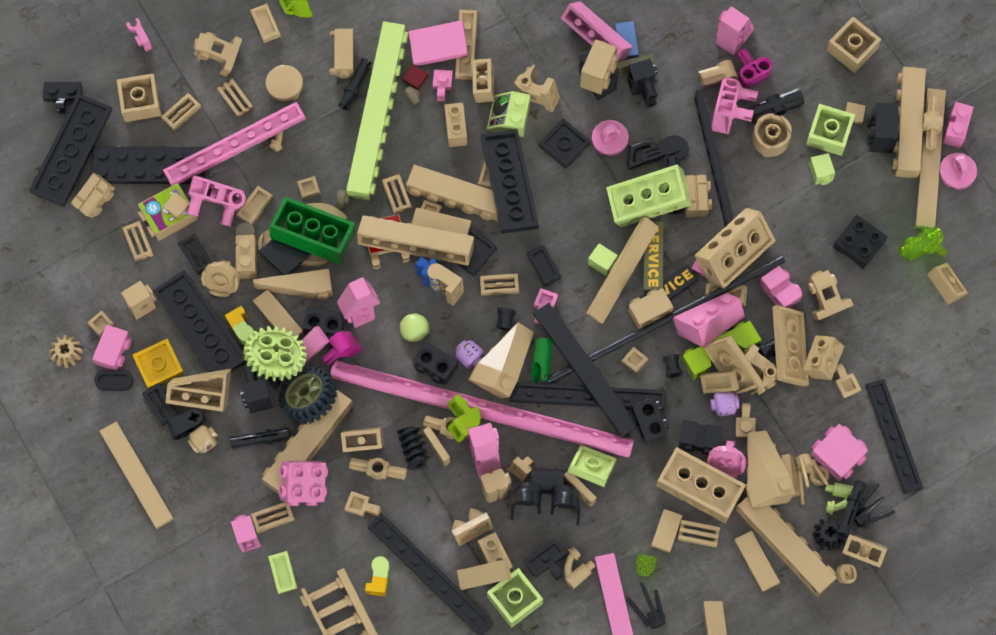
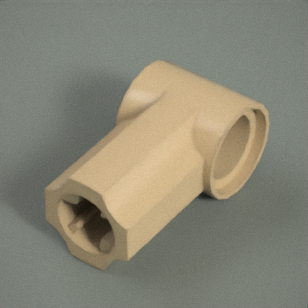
(716, 74)

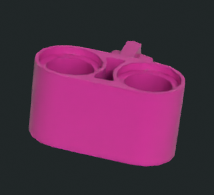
(751, 68)
(343, 345)

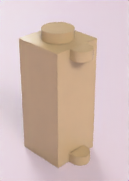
(343, 53)

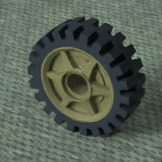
(307, 395)

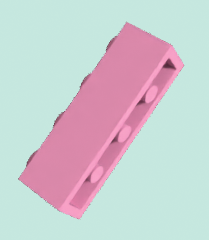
(591, 27)

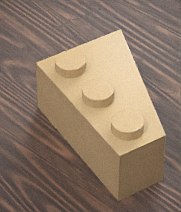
(201, 390)

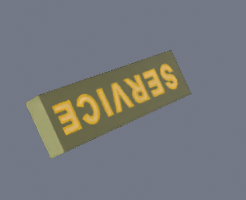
(654, 260)

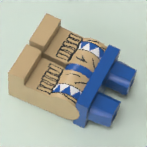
(440, 279)

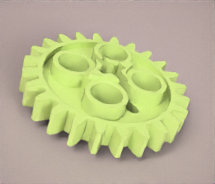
(275, 353)

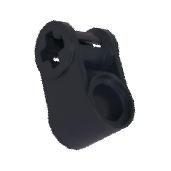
(184, 424)

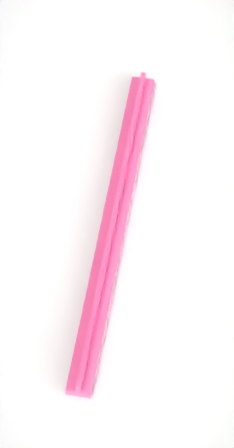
(488, 409)

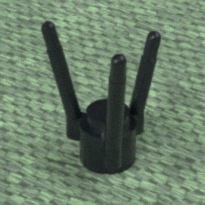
(863, 514)
(655, 617)

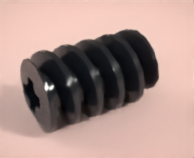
(412, 447)

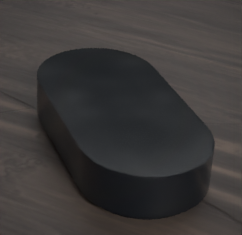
(114, 380)

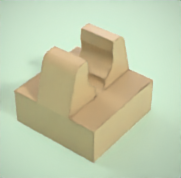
(521, 468)

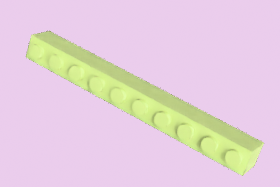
(376, 111)

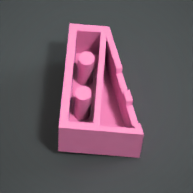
(733, 30)
(709, 319)
(484, 448)

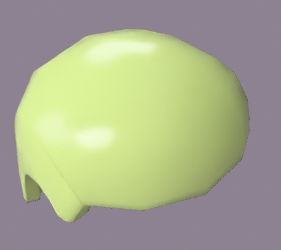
(414, 327)

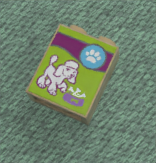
(160, 221)

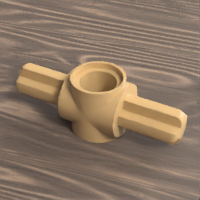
(932, 123)
(440, 425)
(388, 470)

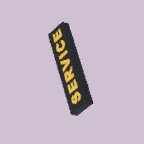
(678, 282)

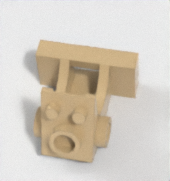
(226, 58)
(541, 94)
(820, 281)
(762, 367)

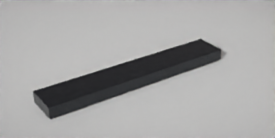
(894, 436)

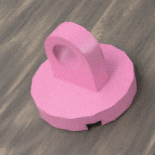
(610, 138)
(958, 171)
(728, 459)

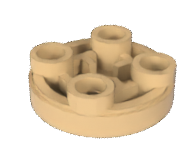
(284, 83)

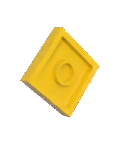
(158, 363)

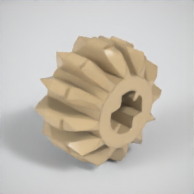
(60, 346)

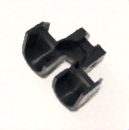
(547, 482)

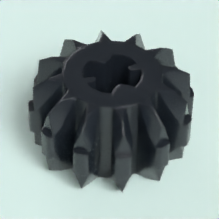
(821, 531)

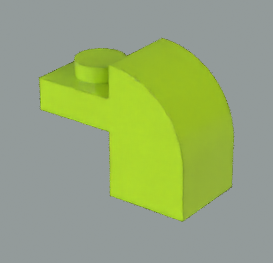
(466, 418)

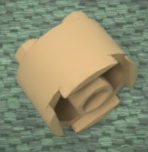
(779, 137)

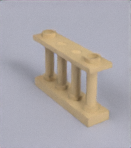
(350, 599)

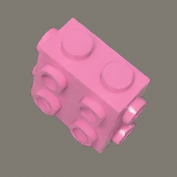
(839, 452)
(303, 482)

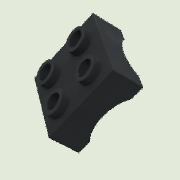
(860, 241)

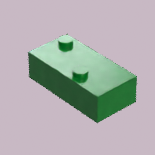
(312, 230)

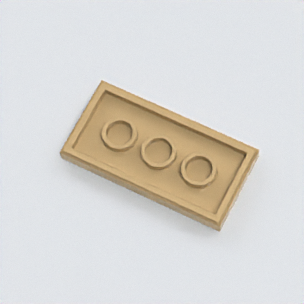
(790, 345)

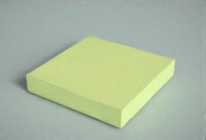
(592, 465)

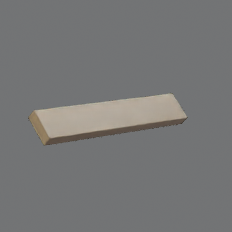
(622, 270)
(136, 475)

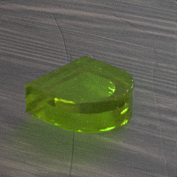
(645, 564)

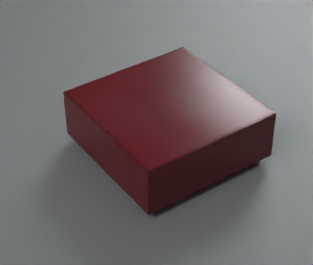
(415, 77)

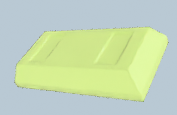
(282, 572)

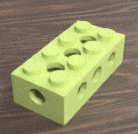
(659, 201)

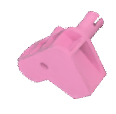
(726, 105)
(216, 193)

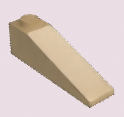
(305, 284)

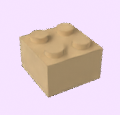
(853, 44)
(598, 67)
(139, 97)

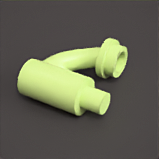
(838, 490)

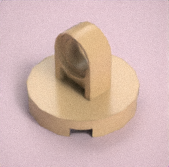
(220, 278)

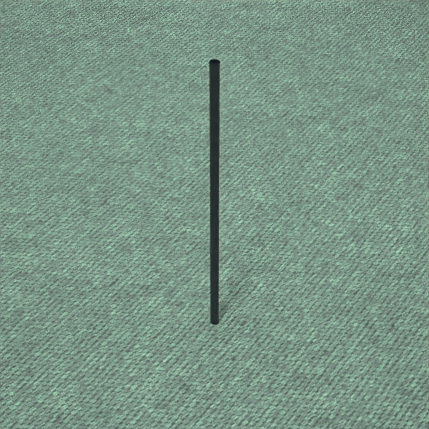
(669, 317)

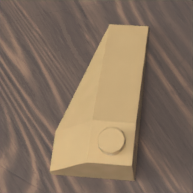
(502, 365)
(766, 475)

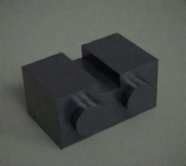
(699, 437)

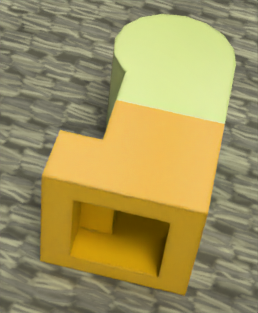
(240, 328)
(380, 577)

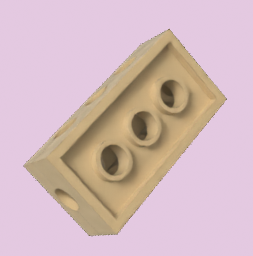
(735, 248)
(700, 472)

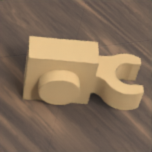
(846, 383)
(744, 424)
(359, 504)

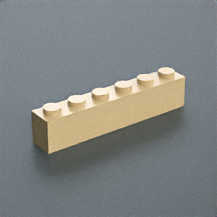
(910, 122)
(452, 192)
(415, 240)
(308, 440)
(788, 546)

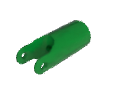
(541, 359)

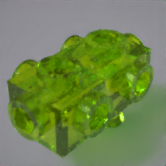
(927, 241)

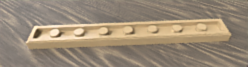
(929, 171)

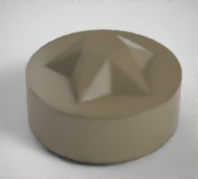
(412, 94)
(342, 199)

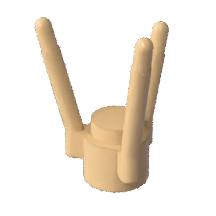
(804, 466)

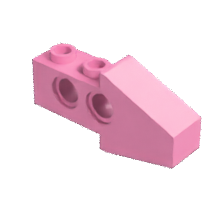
(358, 302)

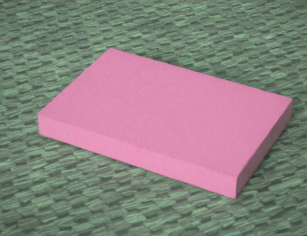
(438, 43)

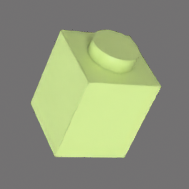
(822, 169)
(602, 259)

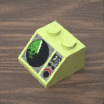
(509, 112)

